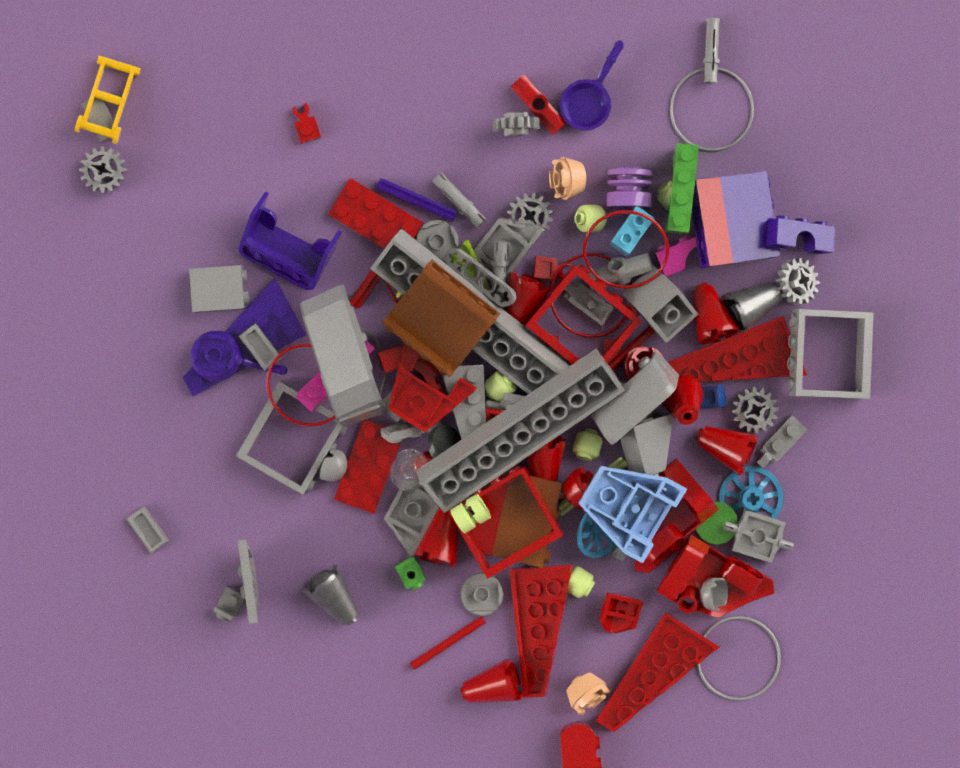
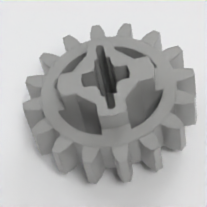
(516, 124)
(106, 162)
(537, 210)
(797, 281)
(759, 419)

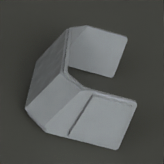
(342, 356)

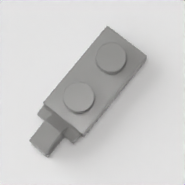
(588, 302)
(403, 430)
(781, 441)

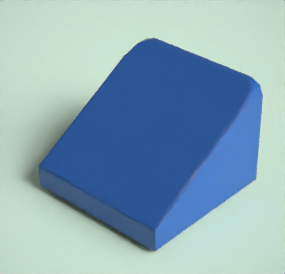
(713, 396)

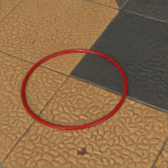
(626, 212)
(555, 313)
(270, 395)

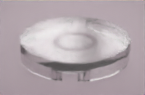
(404, 469)

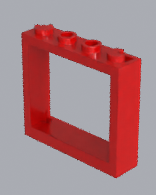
(599, 287)
(496, 484)

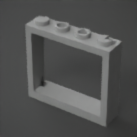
(863, 353)
(259, 425)

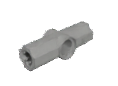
(621, 270)

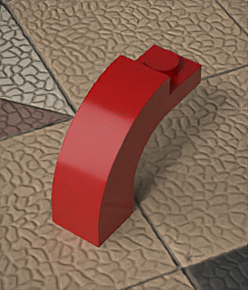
(390, 360)

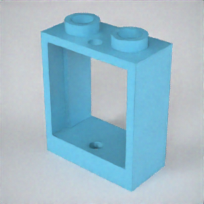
(625, 238)

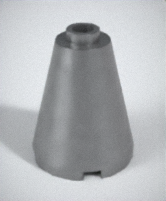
(752, 303)
(332, 594)

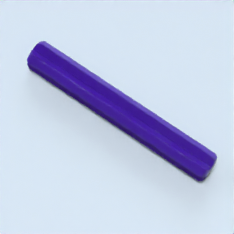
(416, 199)

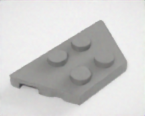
(520, 240)
(411, 516)
(249, 589)

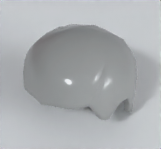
(334, 467)
(714, 593)

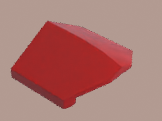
(620, 612)

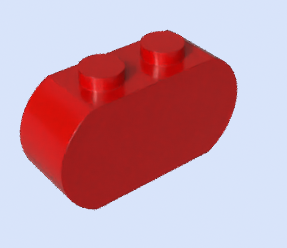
(579, 746)

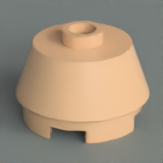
(567, 178)
(586, 692)

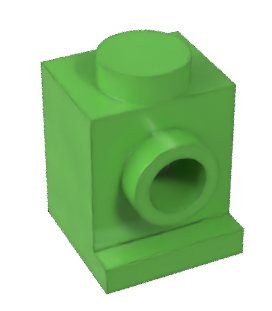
(407, 565)

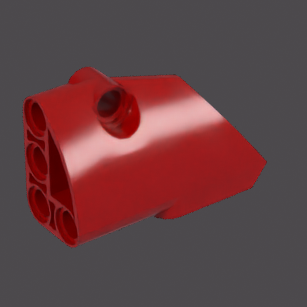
(680, 521)
(699, 562)

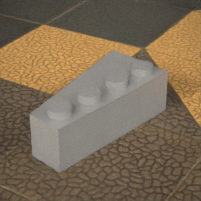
(472, 411)

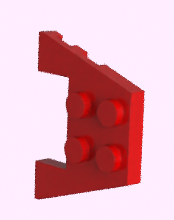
(419, 401)

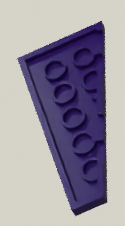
(275, 319)

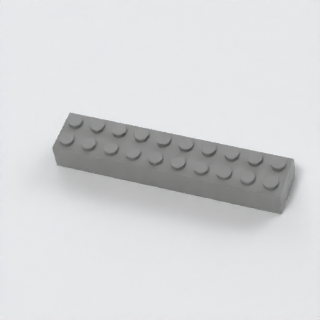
(504, 345)
(520, 430)

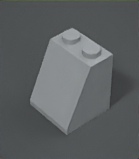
(660, 305)
(648, 444)

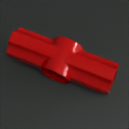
(528, 94)

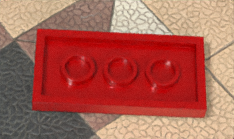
(372, 215)
(367, 468)

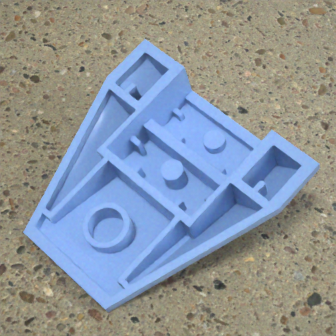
(630, 506)

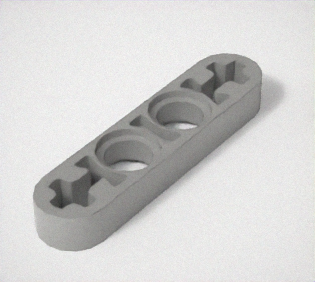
(482, 274)

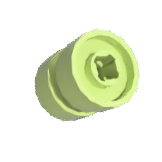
(464, 518)

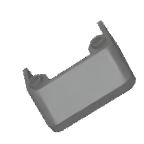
(642, 394)

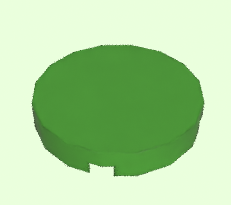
(712, 529)

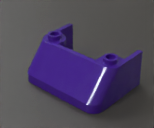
(283, 252)

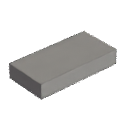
(100, 116)
(259, 346)
(147, 529)

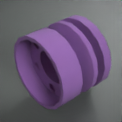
(629, 188)

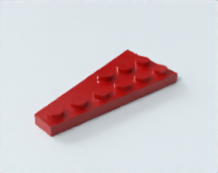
(747, 355)
(538, 611)
(660, 663)

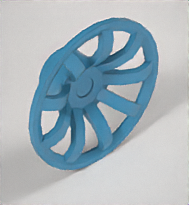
(752, 497)
(595, 533)

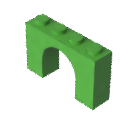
(681, 200)

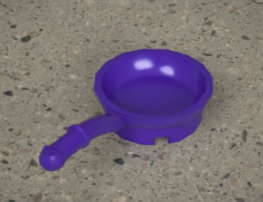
(586, 101)
(218, 357)

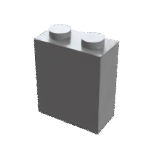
(218, 288)

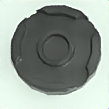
(441, 439)

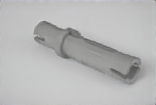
(711, 51)
(463, 204)
(499, 262)

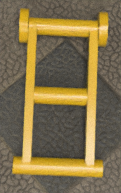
(82, 121)

